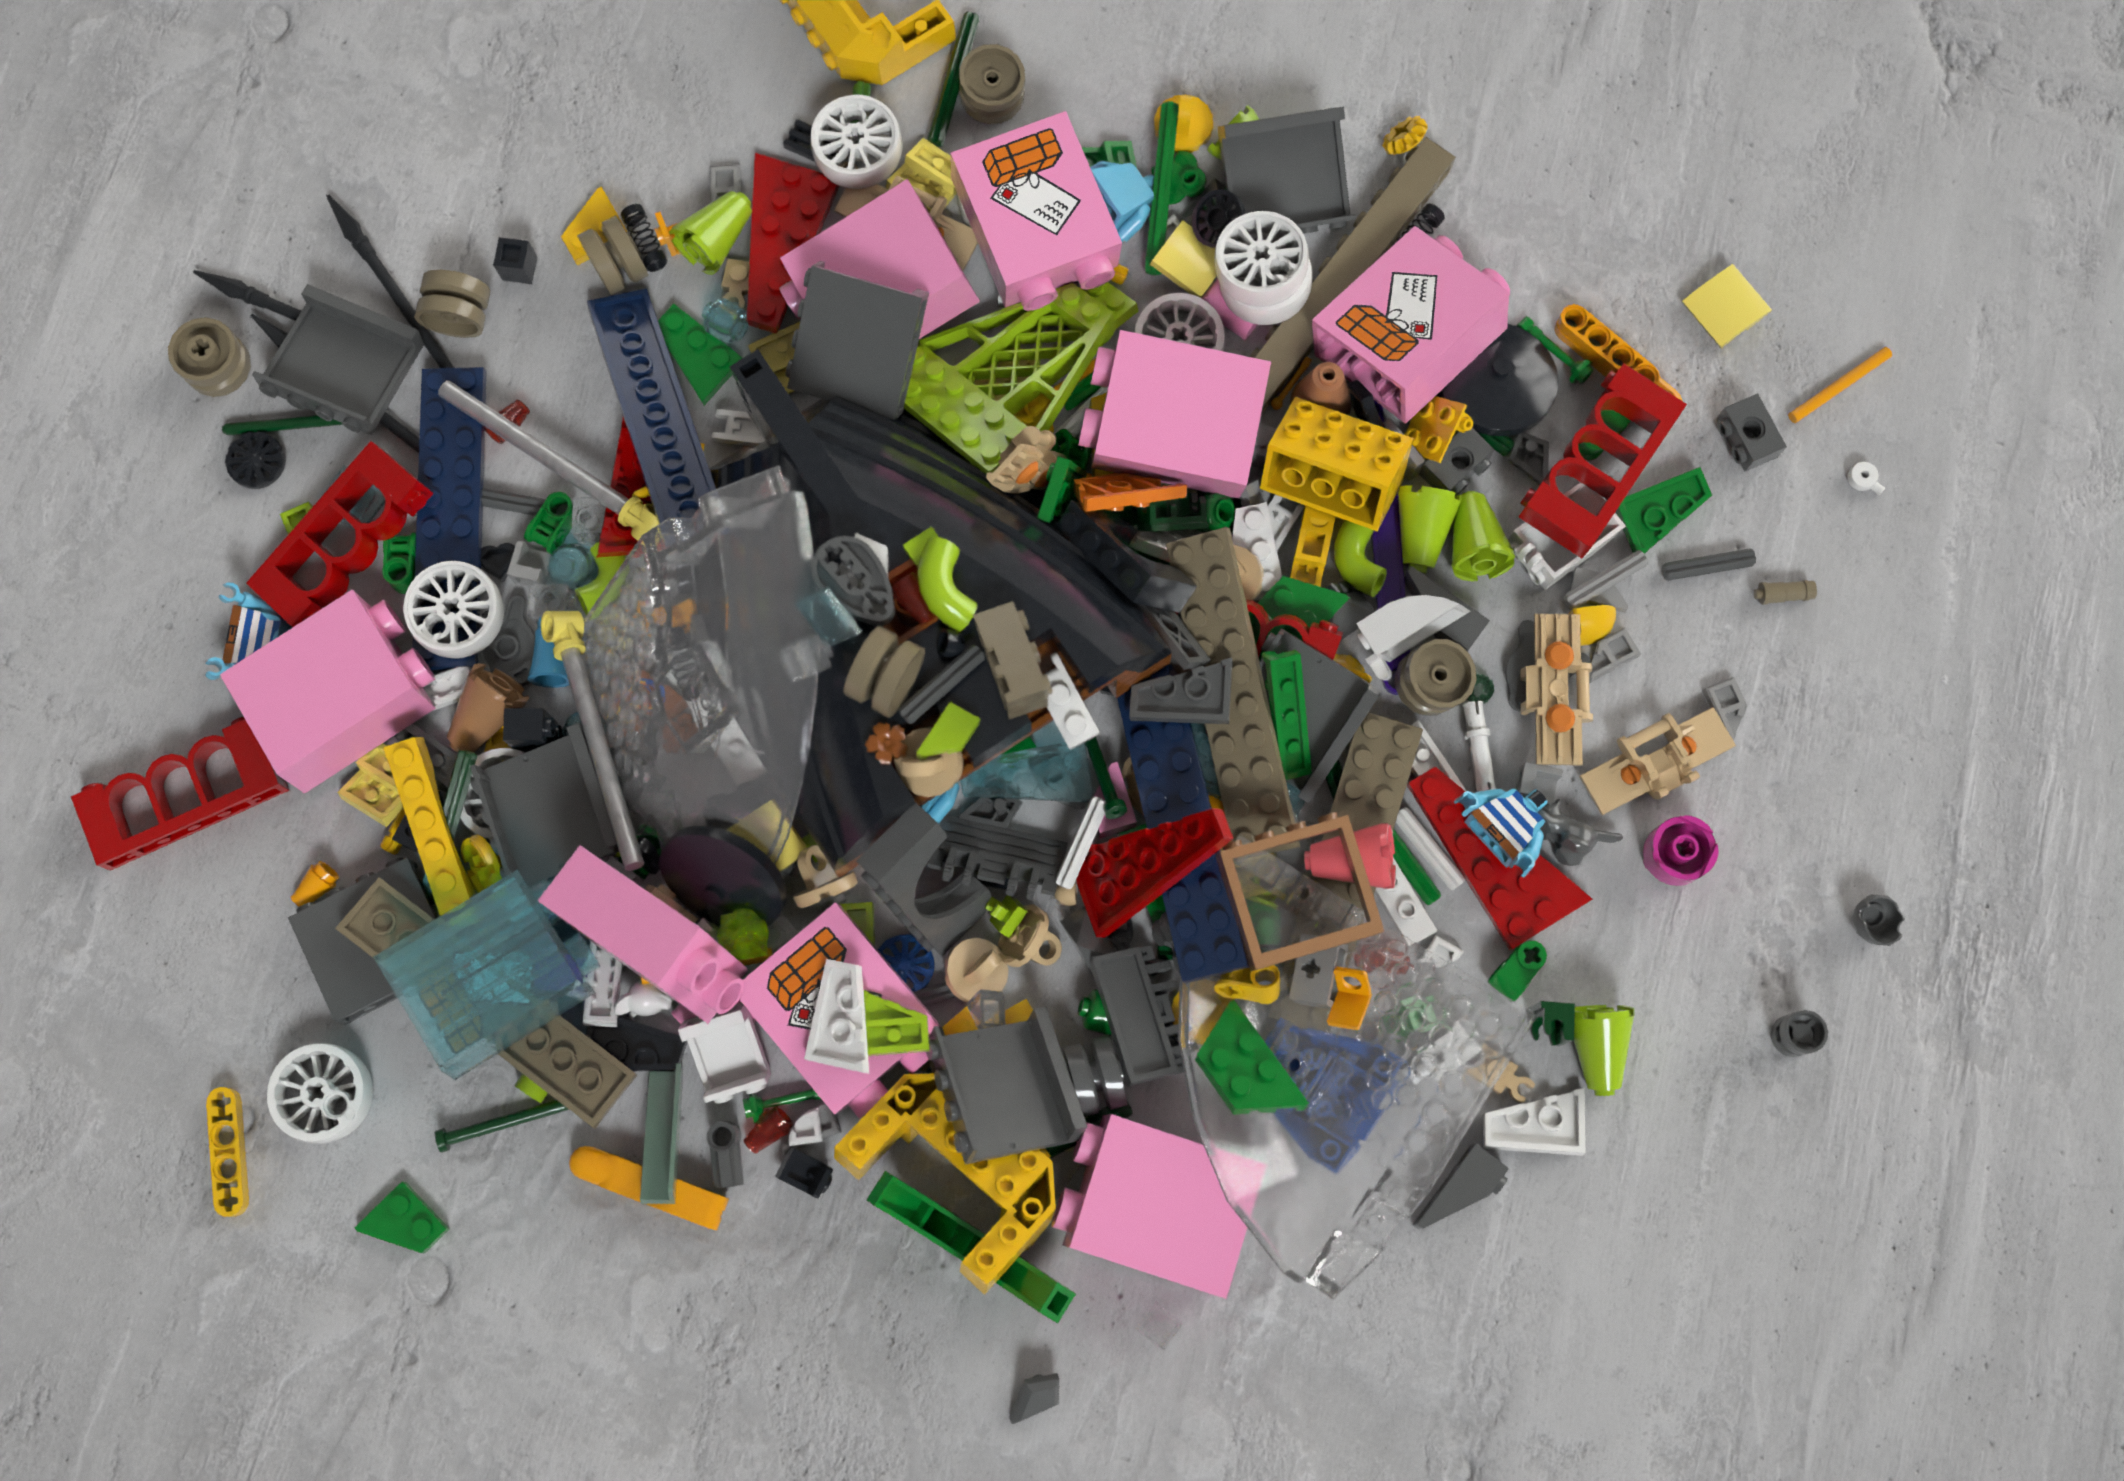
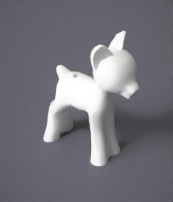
(646, 998)

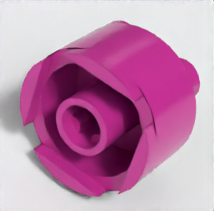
(1697, 846)

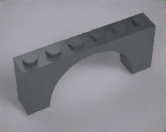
(893, 871)

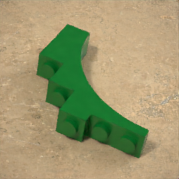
(960, 1238)

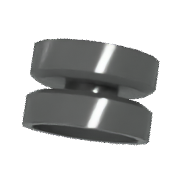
(1097, 1075)

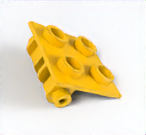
(1436, 425)

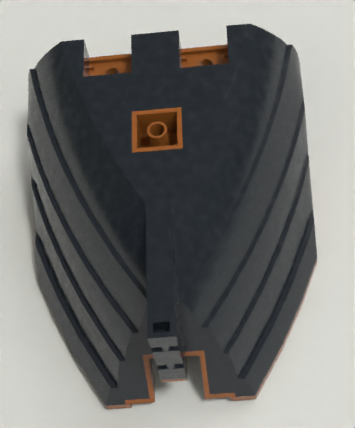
(891, 486)

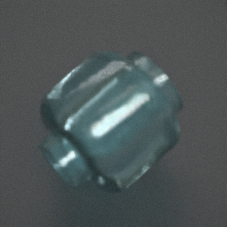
(725, 320)

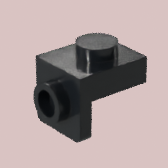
(805, 1173)

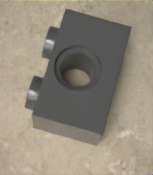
(1752, 416)
(1469, 449)

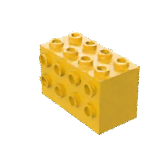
(1336, 463)

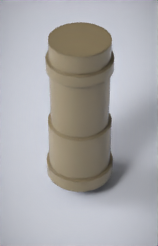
(1789, 591)

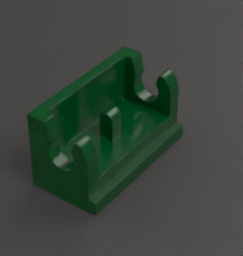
(1174, 514)
(1557, 1021)

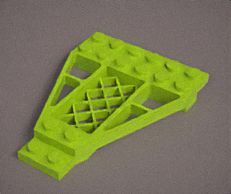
(966, 413)

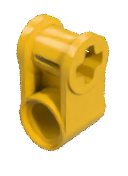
(1246, 985)

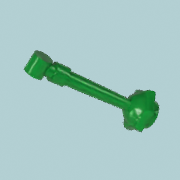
(1579, 371)
(755, 1105)

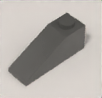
(1462, 631)
(1469, 1181)

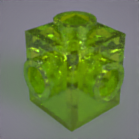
(743, 934)

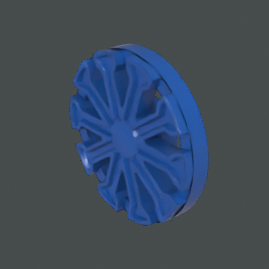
(905, 963)

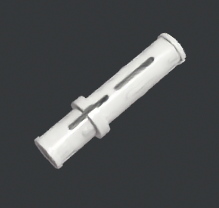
(1479, 745)

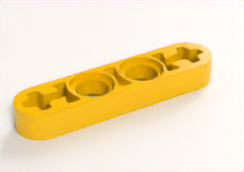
(234, 1150)

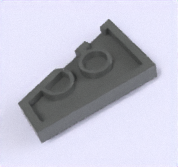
(1186, 697)

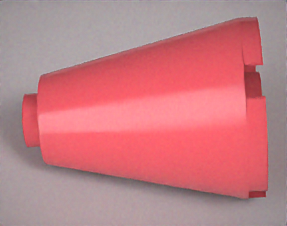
(1376, 848)

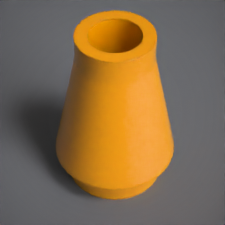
(315, 883)

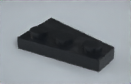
(639, 1045)

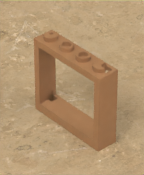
(1296, 833)

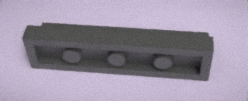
(1184, 647)

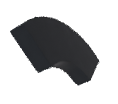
(1364, 403)

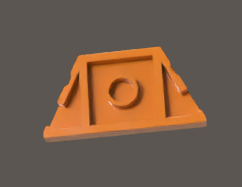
(1123, 489)

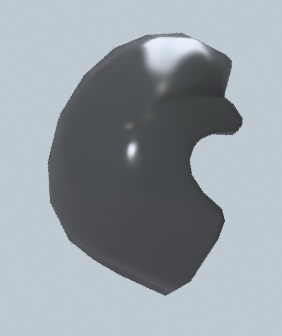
(1878, 920)

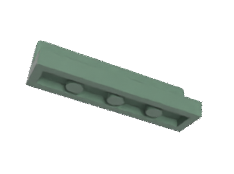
(662, 1137)

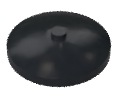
(1507, 384)
(721, 873)

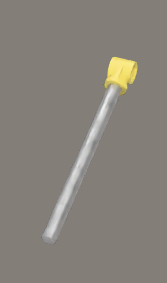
(630, 511)
(566, 632)

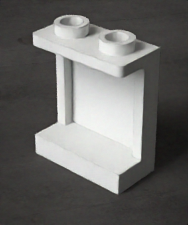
(727, 1054)

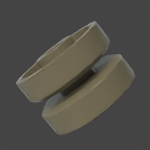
(992, 84)
(613, 255)
(452, 303)
(209, 357)
(884, 671)
(1435, 677)

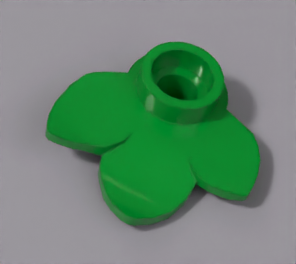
(1185, 168)

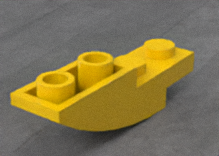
(1312, 546)

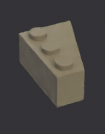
(1013, 659)

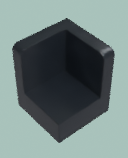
(515, 260)

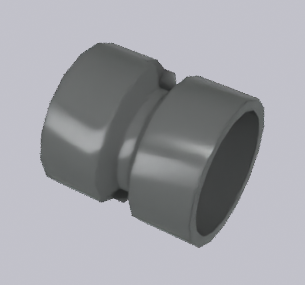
(1806, 1030)

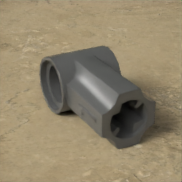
(726, 1159)

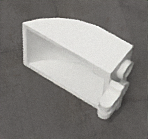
(1548, 560)
(1403, 626)

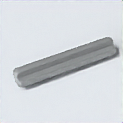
(1605, 580)

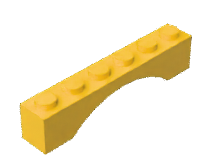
(422, 805)

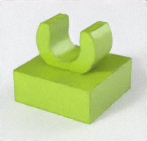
(1005, 914)

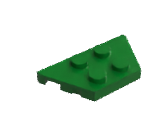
(1299, 599)
(1245, 1068)

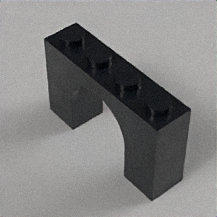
(1105, 540)

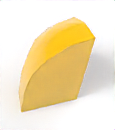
(1595, 622)

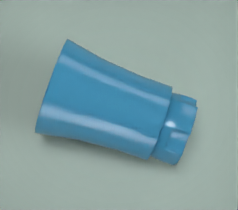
(545, 668)

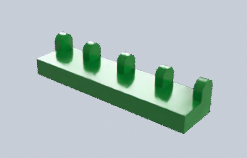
(1288, 711)

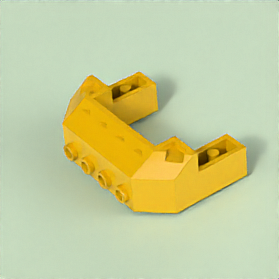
(871, 47)
(1016, 1182)

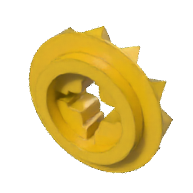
(1405, 135)

